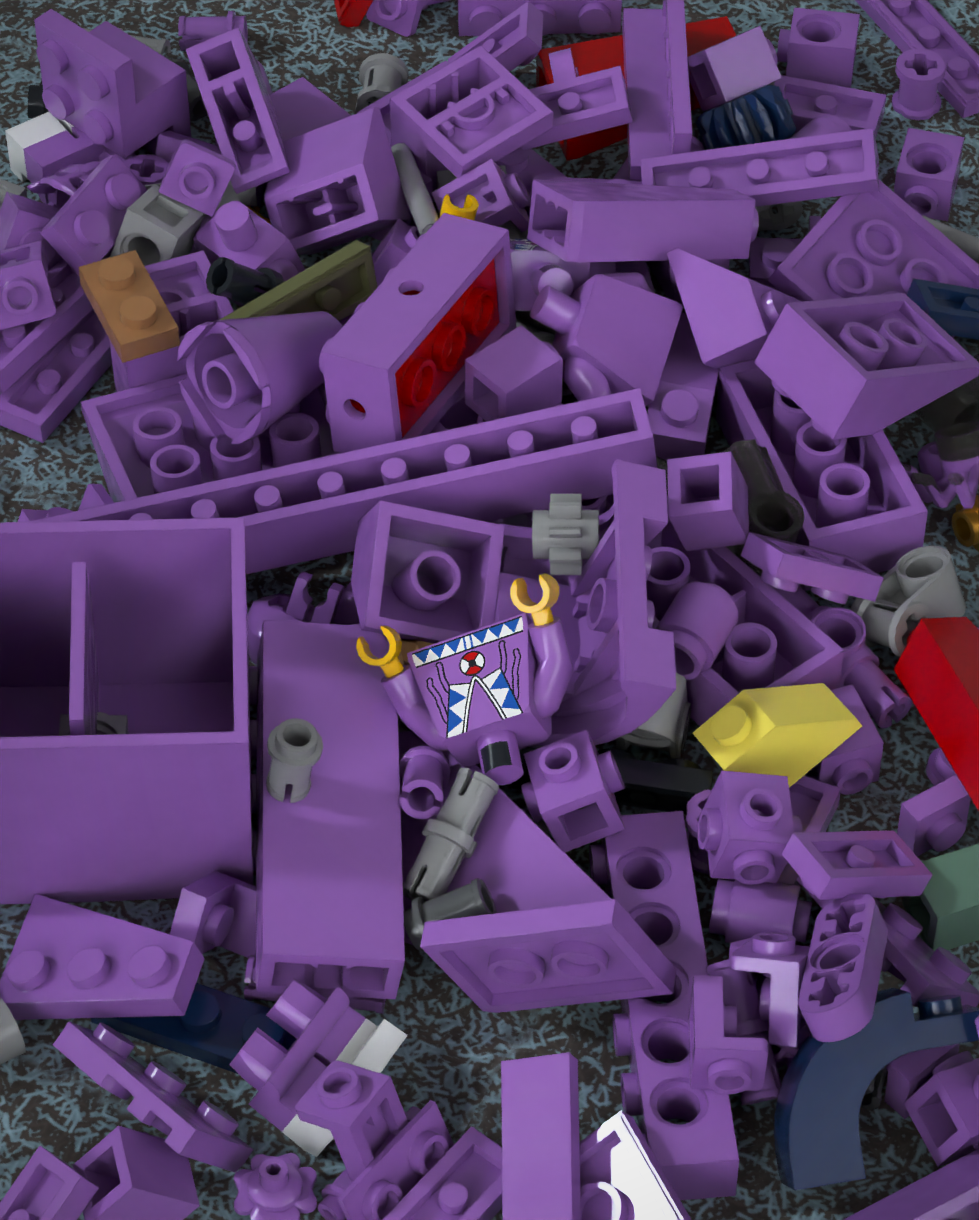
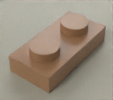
(129, 306)

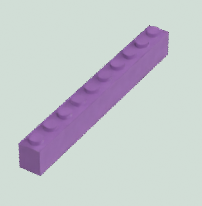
(465, 472)

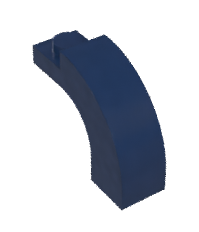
(827, 1082)

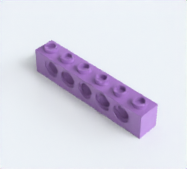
(701, 1154)

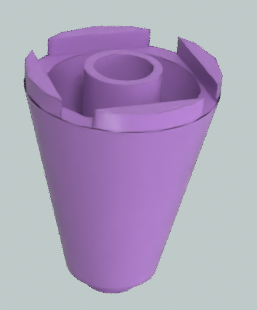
(252, 370)

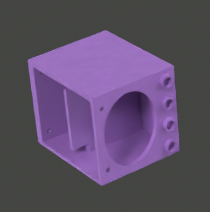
(142, 628)

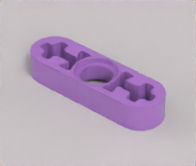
(843, 968)

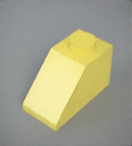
(777, 730)

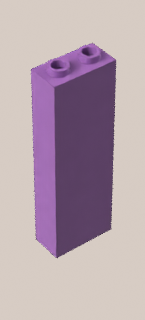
(335, 858)

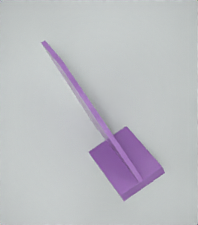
(553, 926)

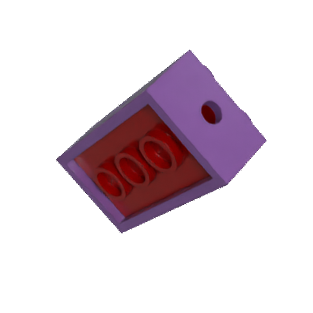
(407, 345)

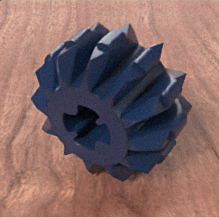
(747, 120)

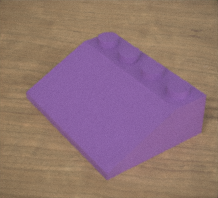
(156, 445)

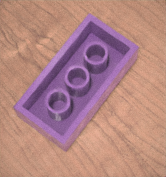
(849, 488)

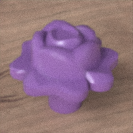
(275, 1188)

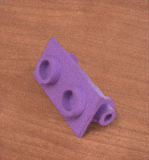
(391, 1172)

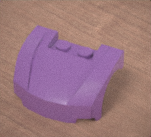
(617, 658)

